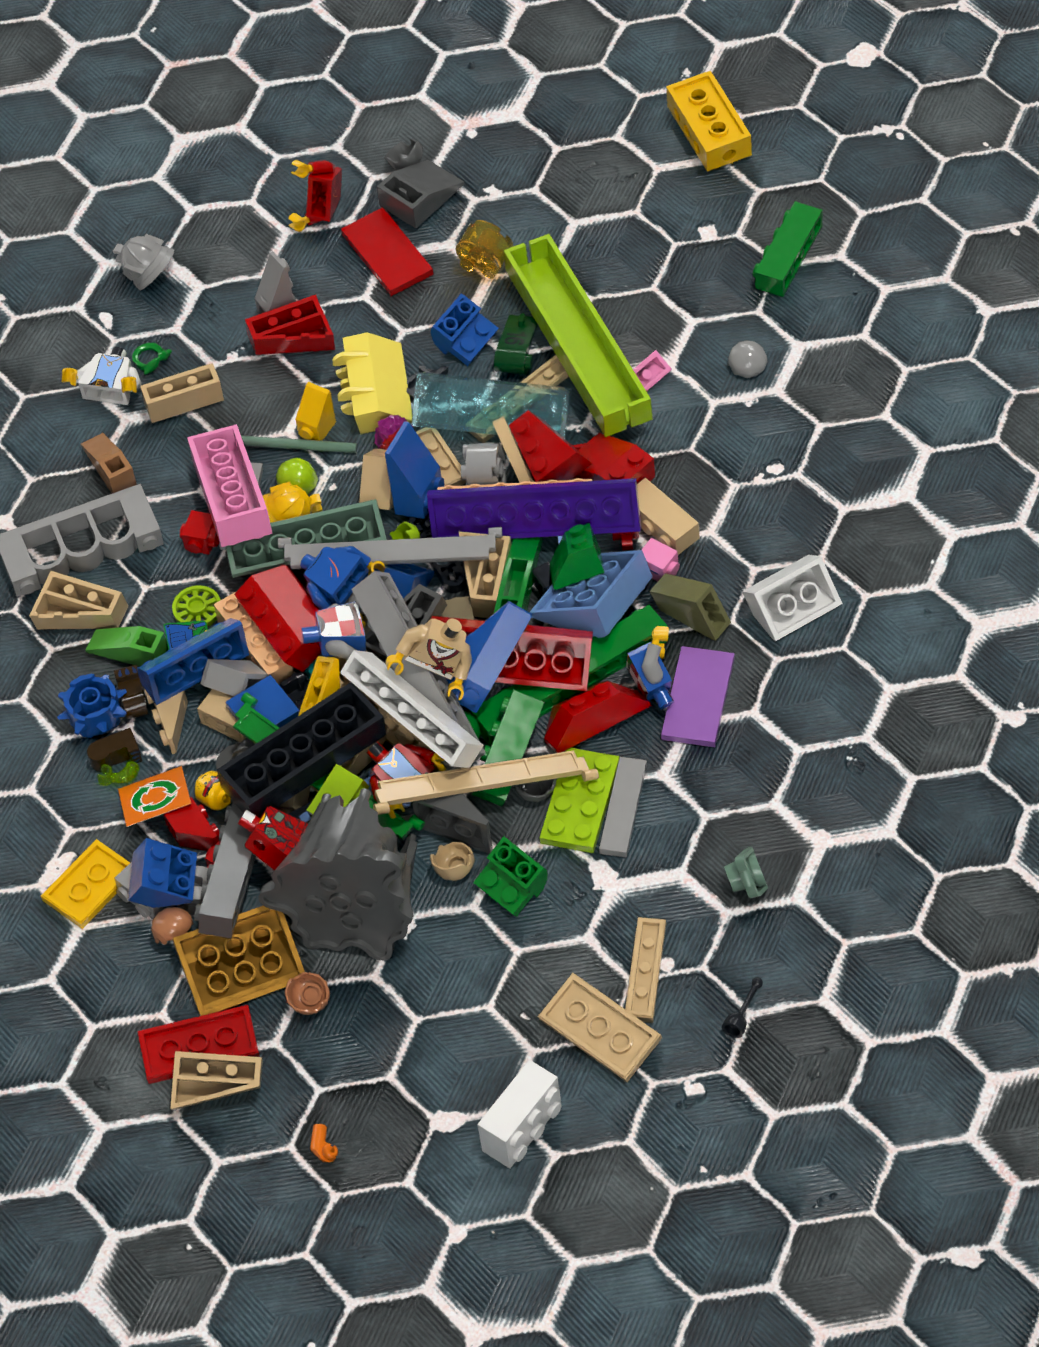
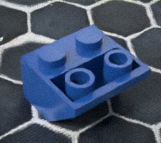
(162, 875)

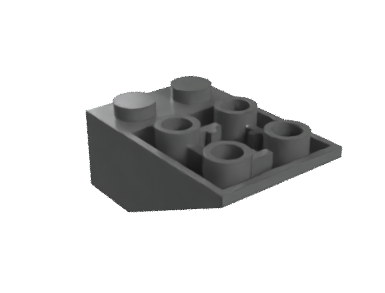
(417, 191)

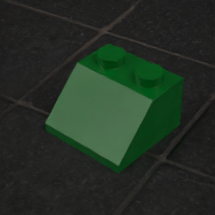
(576, 557)

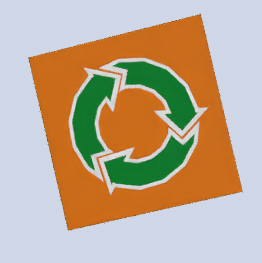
(154, 796)

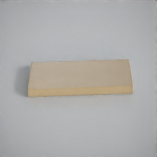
(600, 1027)

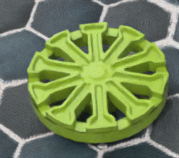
(195, 606)

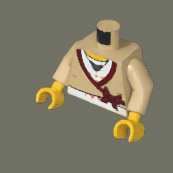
(436, 648)

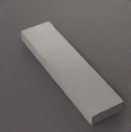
(623, 807)

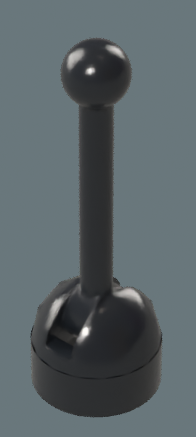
(736, 1023)

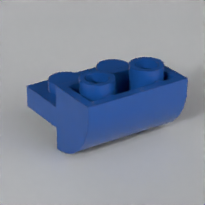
(462, 330)

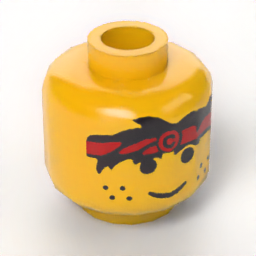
(210, 792)

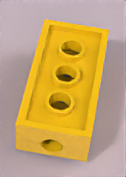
(702, 95)

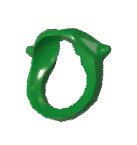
(152, 365)

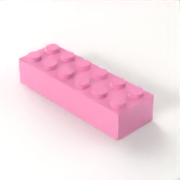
(229, 486)

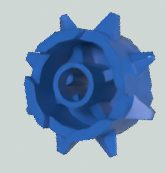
(92, 705)

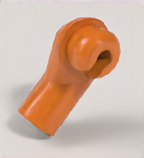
(320, 1147)

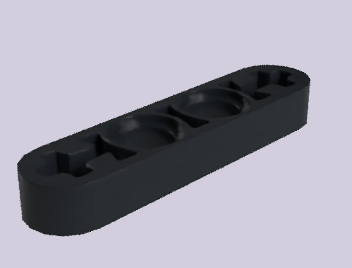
(442, 571)

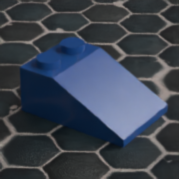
(411, 473)

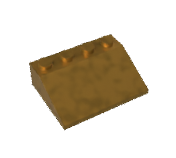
(239, 968)

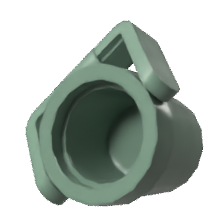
(746, 874)

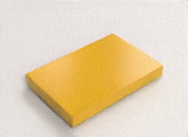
(86, 884)

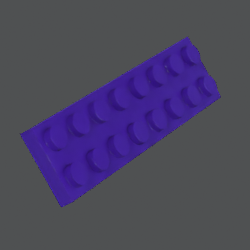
(536, 508)

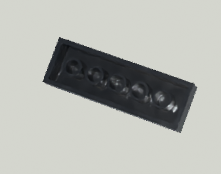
(302, 751)

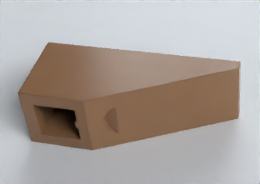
(109, 463)

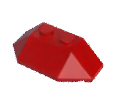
(591, 713)

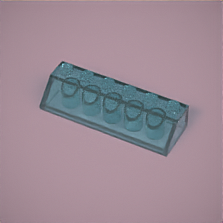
(474, 403)

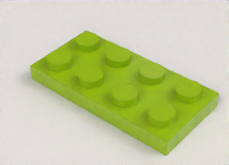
(580, 806)

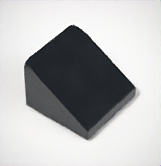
(542, 577)

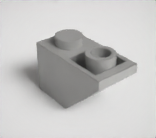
(231, 675)

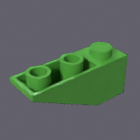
(128, 644)

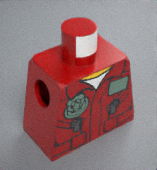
(272, 834)

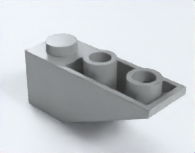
(274, 285)

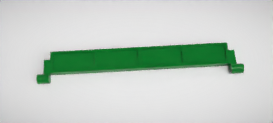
(257, 727)

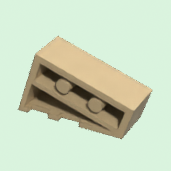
(485, 577)
(77, 605)
(212, 1076)

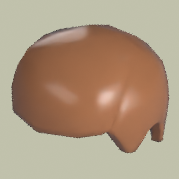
(170, 924)
(307, 993)

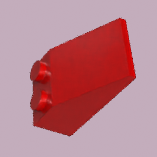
(616, 460)

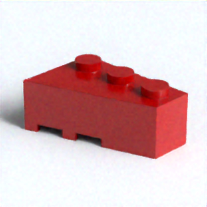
(291, 329)
(546, 450)

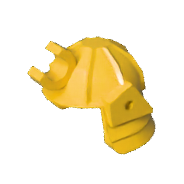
(289, 502)

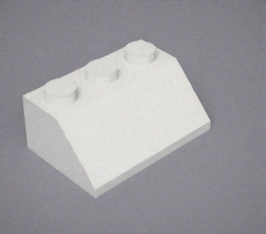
(792, 596)

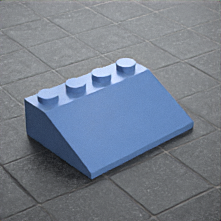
(599, 600)

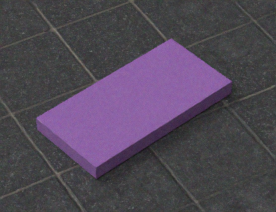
(698, 696)

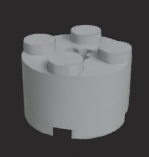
(483, 463)

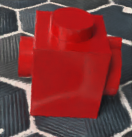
(199, 533)

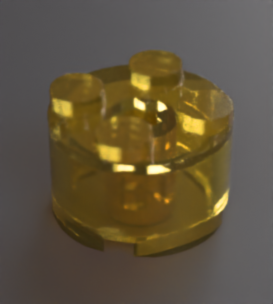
(483, 248)

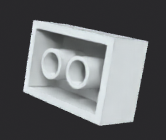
(520, 1114)

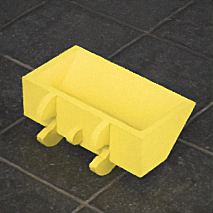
(372, 380)

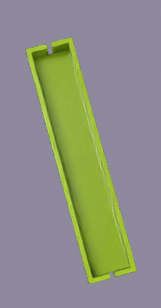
(578, 336)

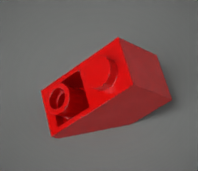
(191, 827)

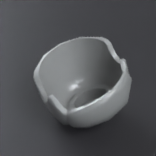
(747, 359)

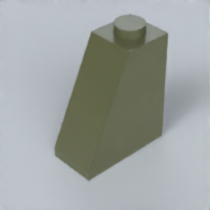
(691, 604)

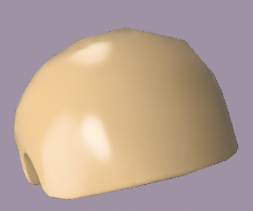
(453, 861)

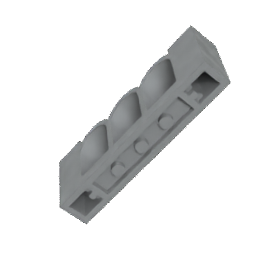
(142, 534)

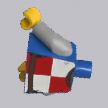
(337, 630)
(649, 671)

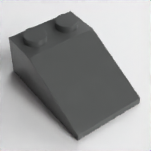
(455, 820)

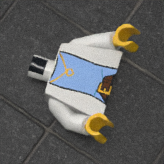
(105, 378)

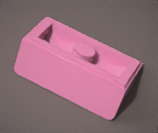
(651, 370)

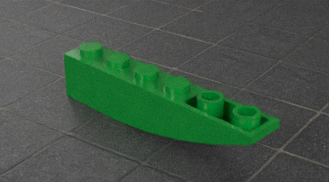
(517, 574)

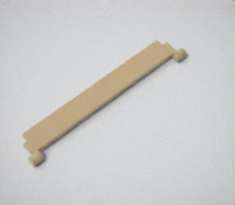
(480, 778)

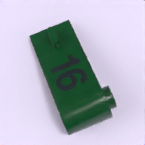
(513, 347)

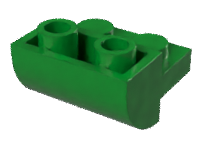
(511, 877)

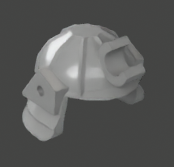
(143, 259)

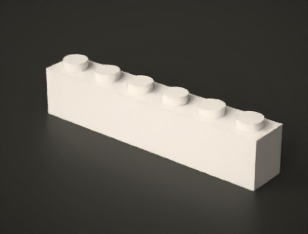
(411, 709)

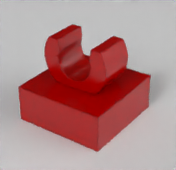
(626, 539)

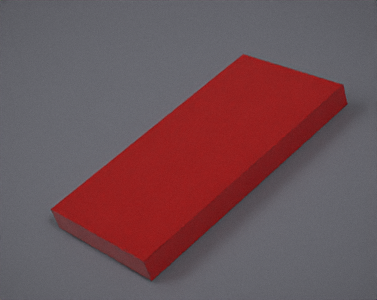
(387, 251)
(215, 1033)

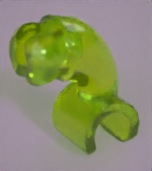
(126, 775)

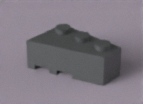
(422, 604)

